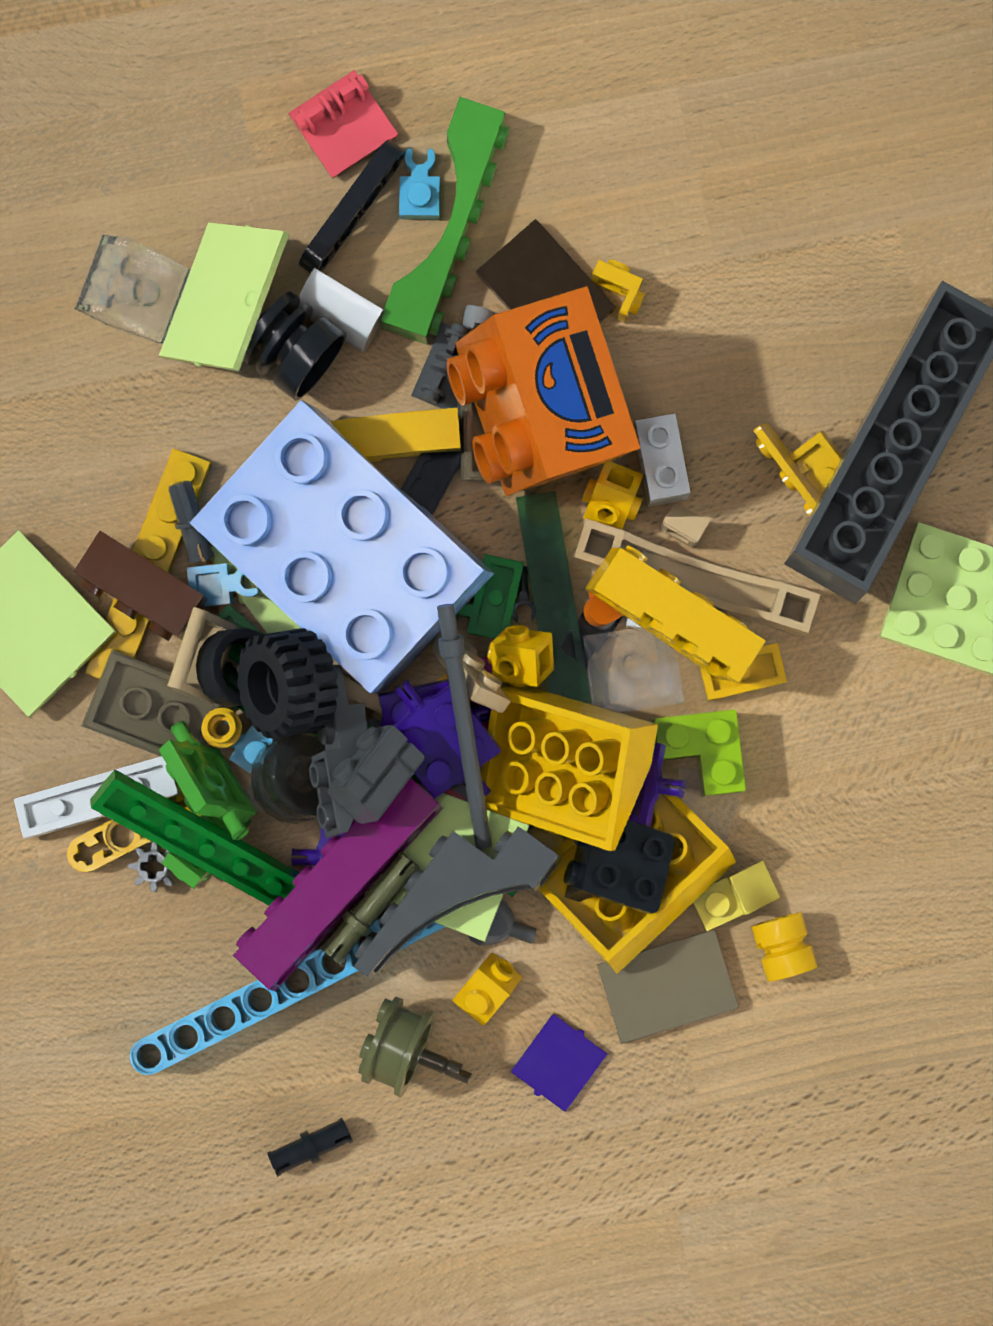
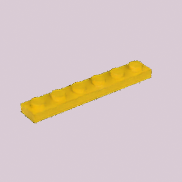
(157, 543)

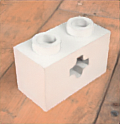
(662, 460)

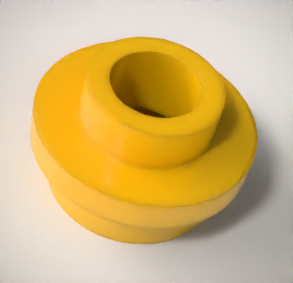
(211, 722)

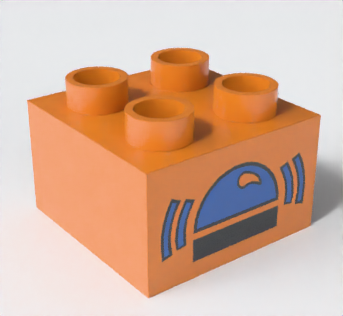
(542, 393)

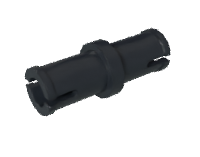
(309, 1147)

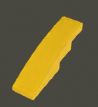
(402, 433)

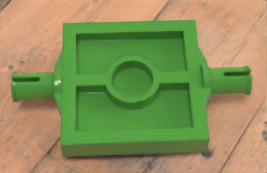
(207, 781)

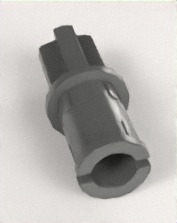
(186, 509)

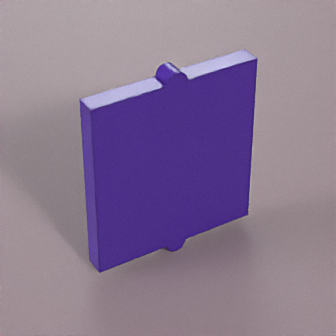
(559, 1062)

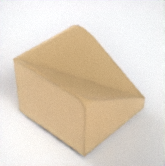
(684, 525)

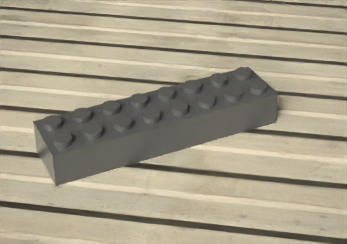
(896, 445)

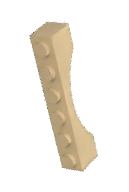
(731, 591)

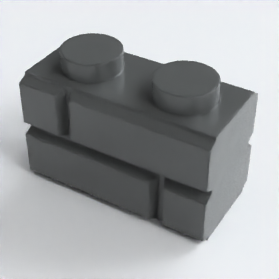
(374, 773)

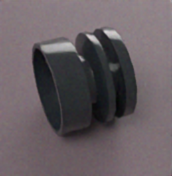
(299, 350)

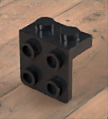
(629, 875)

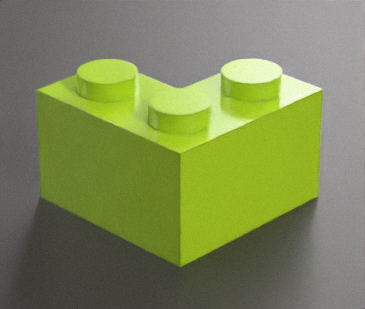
(715, 744)

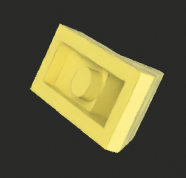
(736, 896)

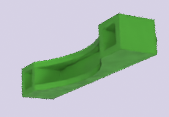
(417, 297)

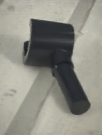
(523, 595)

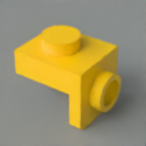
(616, 278)
(487, 988)

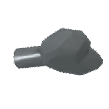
(506, 926)

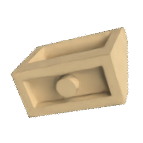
(199, 628)

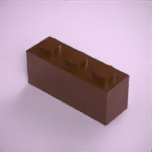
(138, 586)

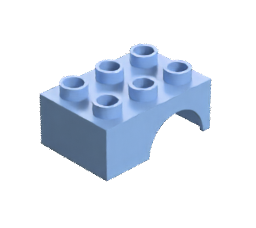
(340, 548)

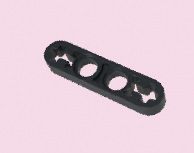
(352, 207)

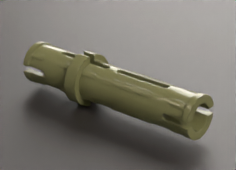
(360, 919)

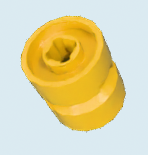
(784, 947)

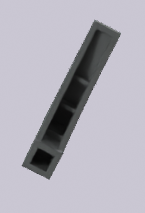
(452, 880)

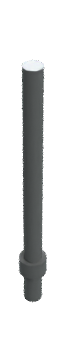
(452, 649)

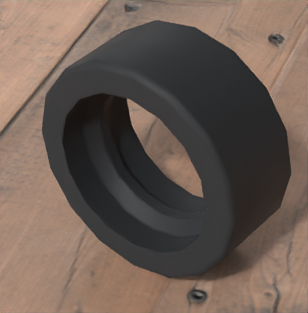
(209, 665)

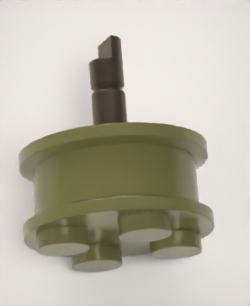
(401, 1047)

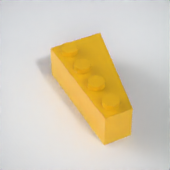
(675, 615)

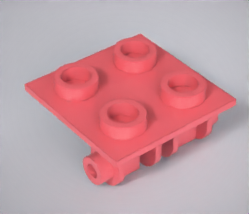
(343, 123)

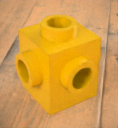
(613, 496)
(521, 656)

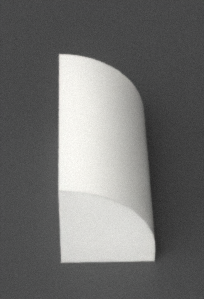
(342, 307)

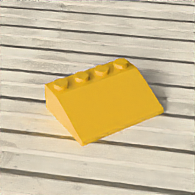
(567, 765)
(622, 932)

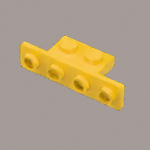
(806, 468)

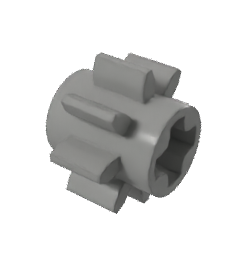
(147, 857)

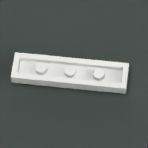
(70, 803)

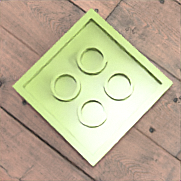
(944, 599)

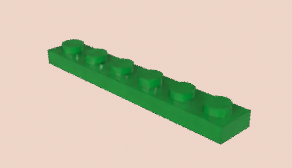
(192, 838)

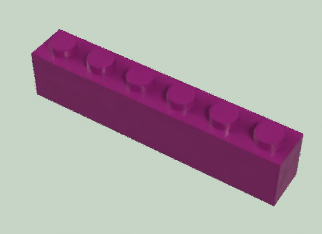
(332, 887)

